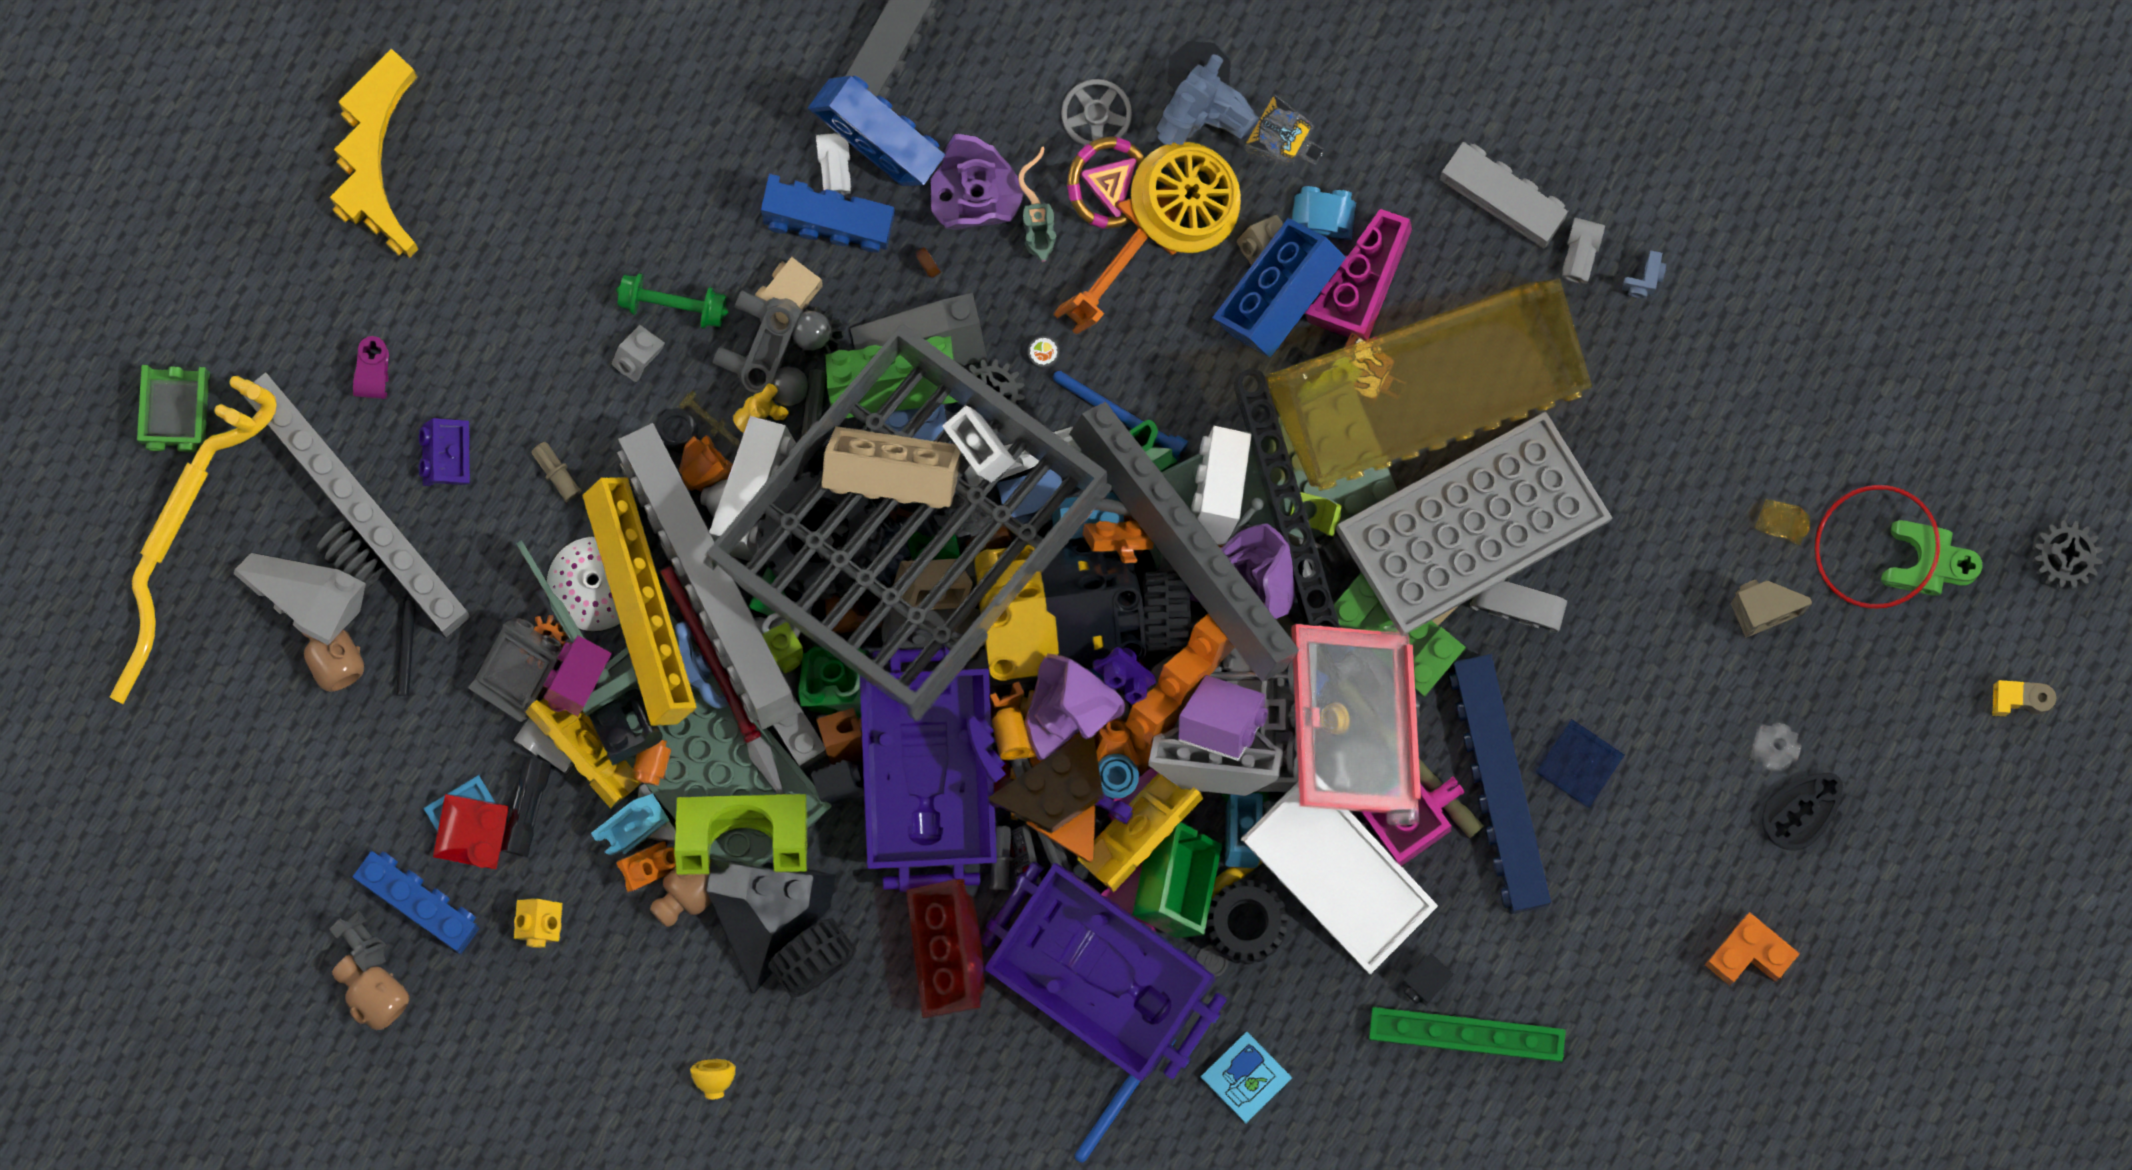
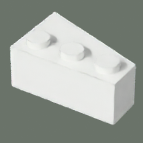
(1221, 481)

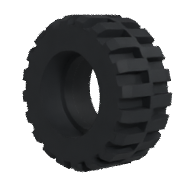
(811, 571)

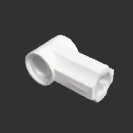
(834, 157)

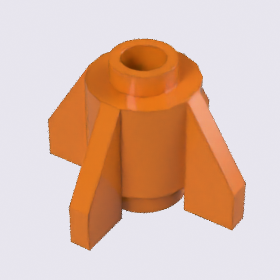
(703, 464)
(1115, 739)

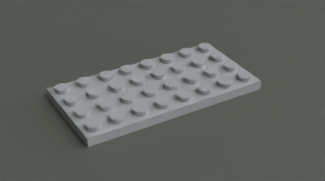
(1473, 523)

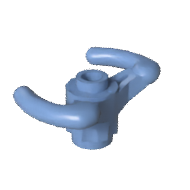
(697, 667)

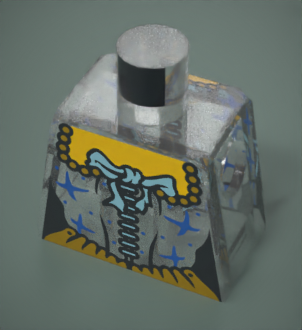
(1283, 136)

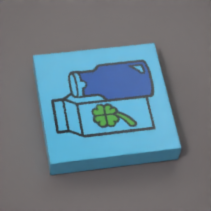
(1246, 1077)

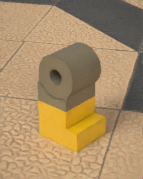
(2022, 695)

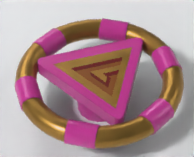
(1106, 181)

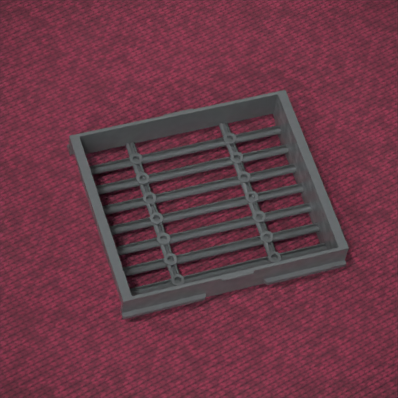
(1001, 417)

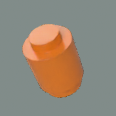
(652, 764)

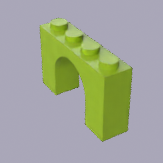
(705, 818)

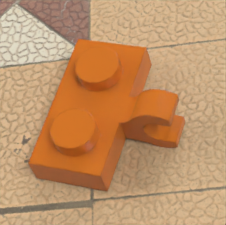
(1118, 537)

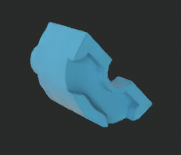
(1325, 212)

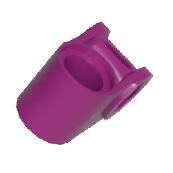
(371, 373)

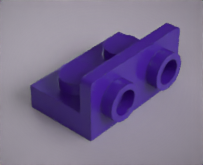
(445, 452)

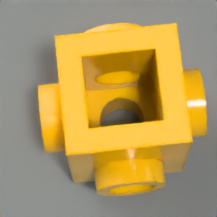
(537, 922)

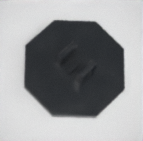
(1191, 55)

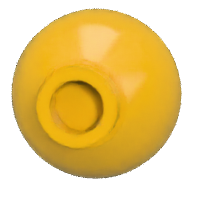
(713, 1076)

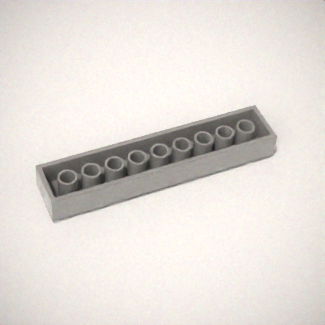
(709, 591)

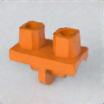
(647, 865)

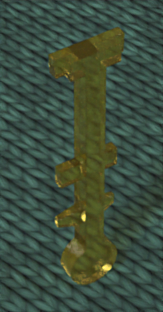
(718, 426)

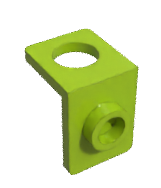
(1326, 515)

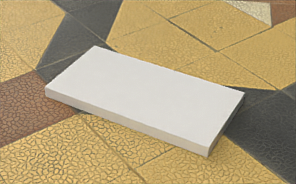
(1340, 877)

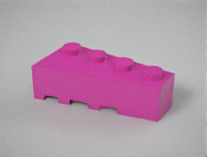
(1359, 286)

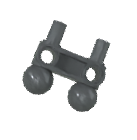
(771, 344)

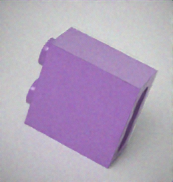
(1222, 717)

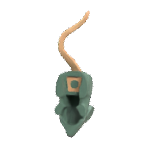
(1037, 219)

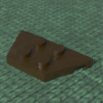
(1056, 787)

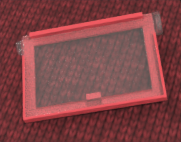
(1356, 721)

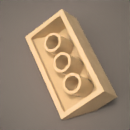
(891, 467)

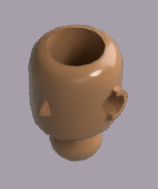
(334, 664)
(684, 893)
(372, 994)

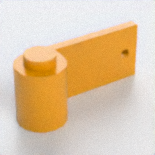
(1012, 735)

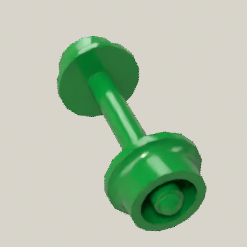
(631, 292)

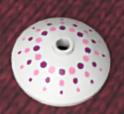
(588, 605)

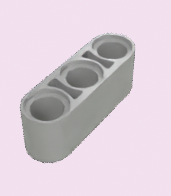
(1522, 603)

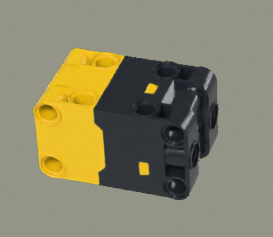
(1072, 609)

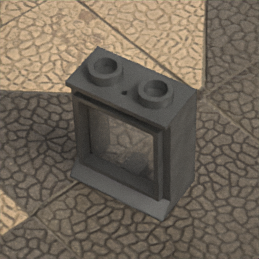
(517, 668)

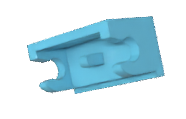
(631, 825)

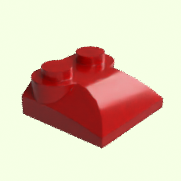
(470, 831)

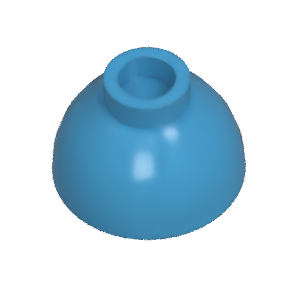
(1118, 775)

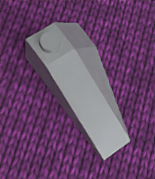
(314, 596)

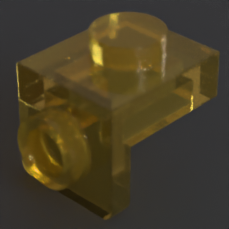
(1783, 521)

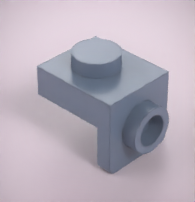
(1653, 272)

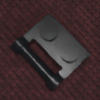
(616, 733)

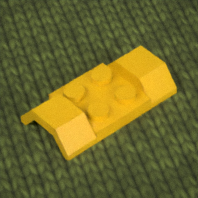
(584, 748)
(1154, 816)

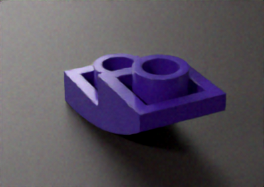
(980, 738)

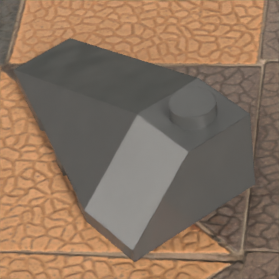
(942, 318)

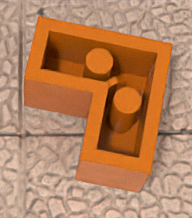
(1755, 944)

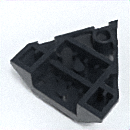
(765, 910)

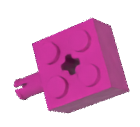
(1407, 842)

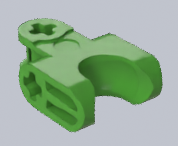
(1947, 568)

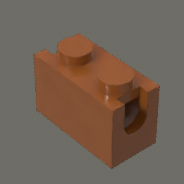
(842, 736)

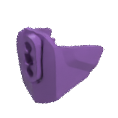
(968, 168)
(1265, 564)
(1068, 702)

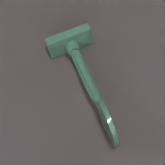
(606, 688)

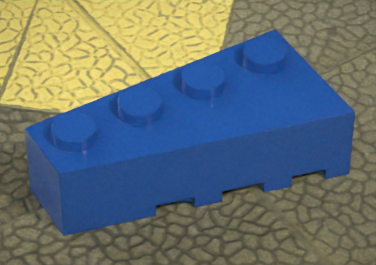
(826, 215)

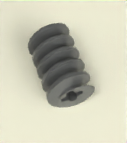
(346, 555)

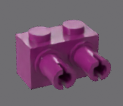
(576, 676)

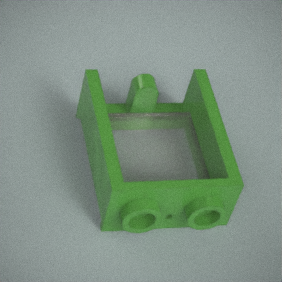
(173, 408)

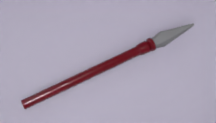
(758, 749)

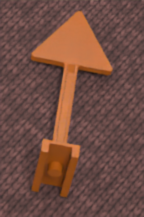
(1083, 306)
(1079, 832)

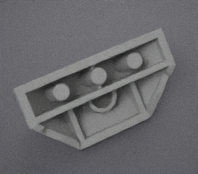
(1212, 772)

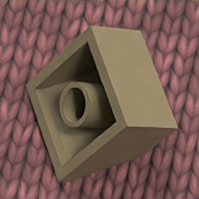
(1766, 606)

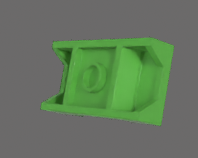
(1432, 646)

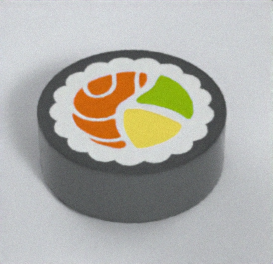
(1043, 352)

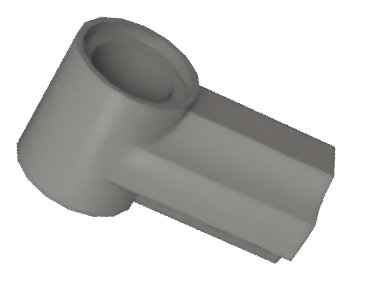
(1583, 245)
(539, 744)

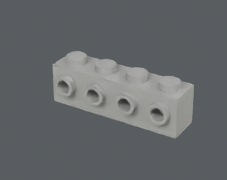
(1504, 194)

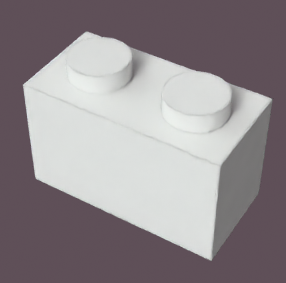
(979, 444)

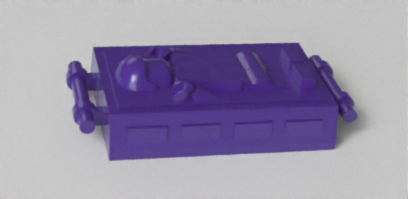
(924, 780)
(1101, 972)

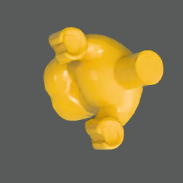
(760, 407)

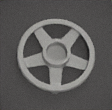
(1096, 112)

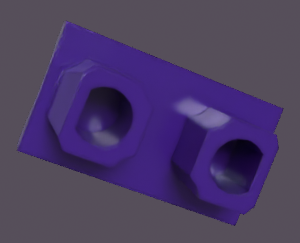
(1124, 672)

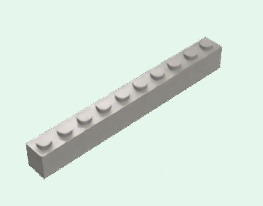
(362, 512)

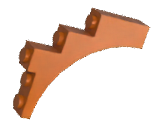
(1175, 687)

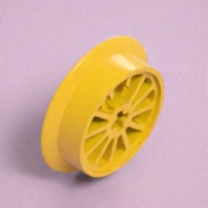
(1153, 218)

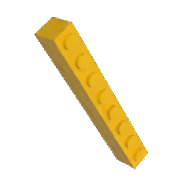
(639, 601)

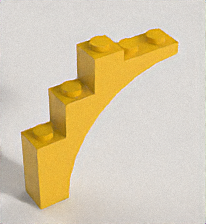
(370, 106)

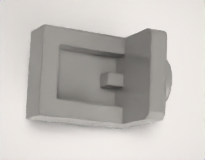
(637, 353)

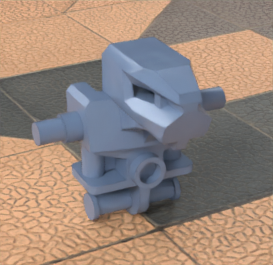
(1205, 100)

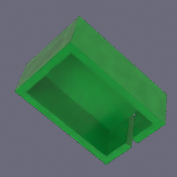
(1178, 883)

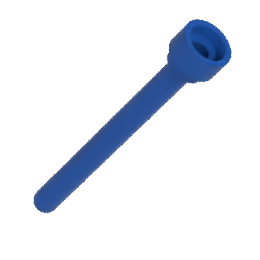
(1176, 443)
(1107, 1118)

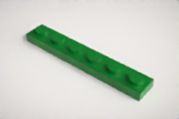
(1467, 1034)

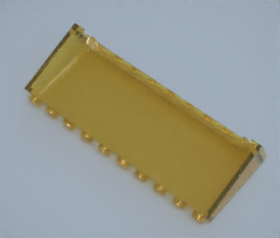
(1430, 382)

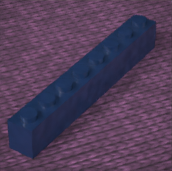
(1500, 784)

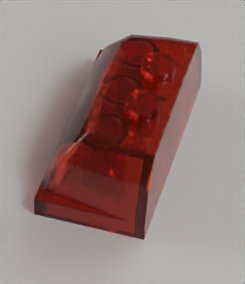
(946, 948)

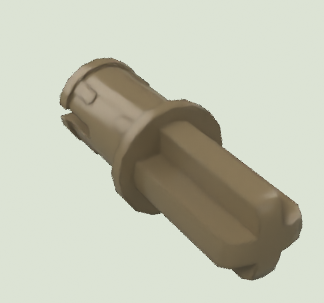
(556, 471)

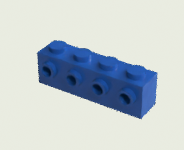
(416, 902)

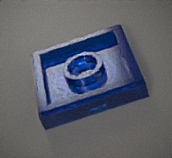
(1580, 763)

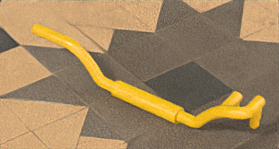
(176, 511)

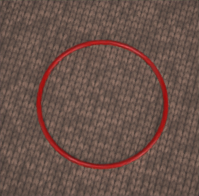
(1845, 497)

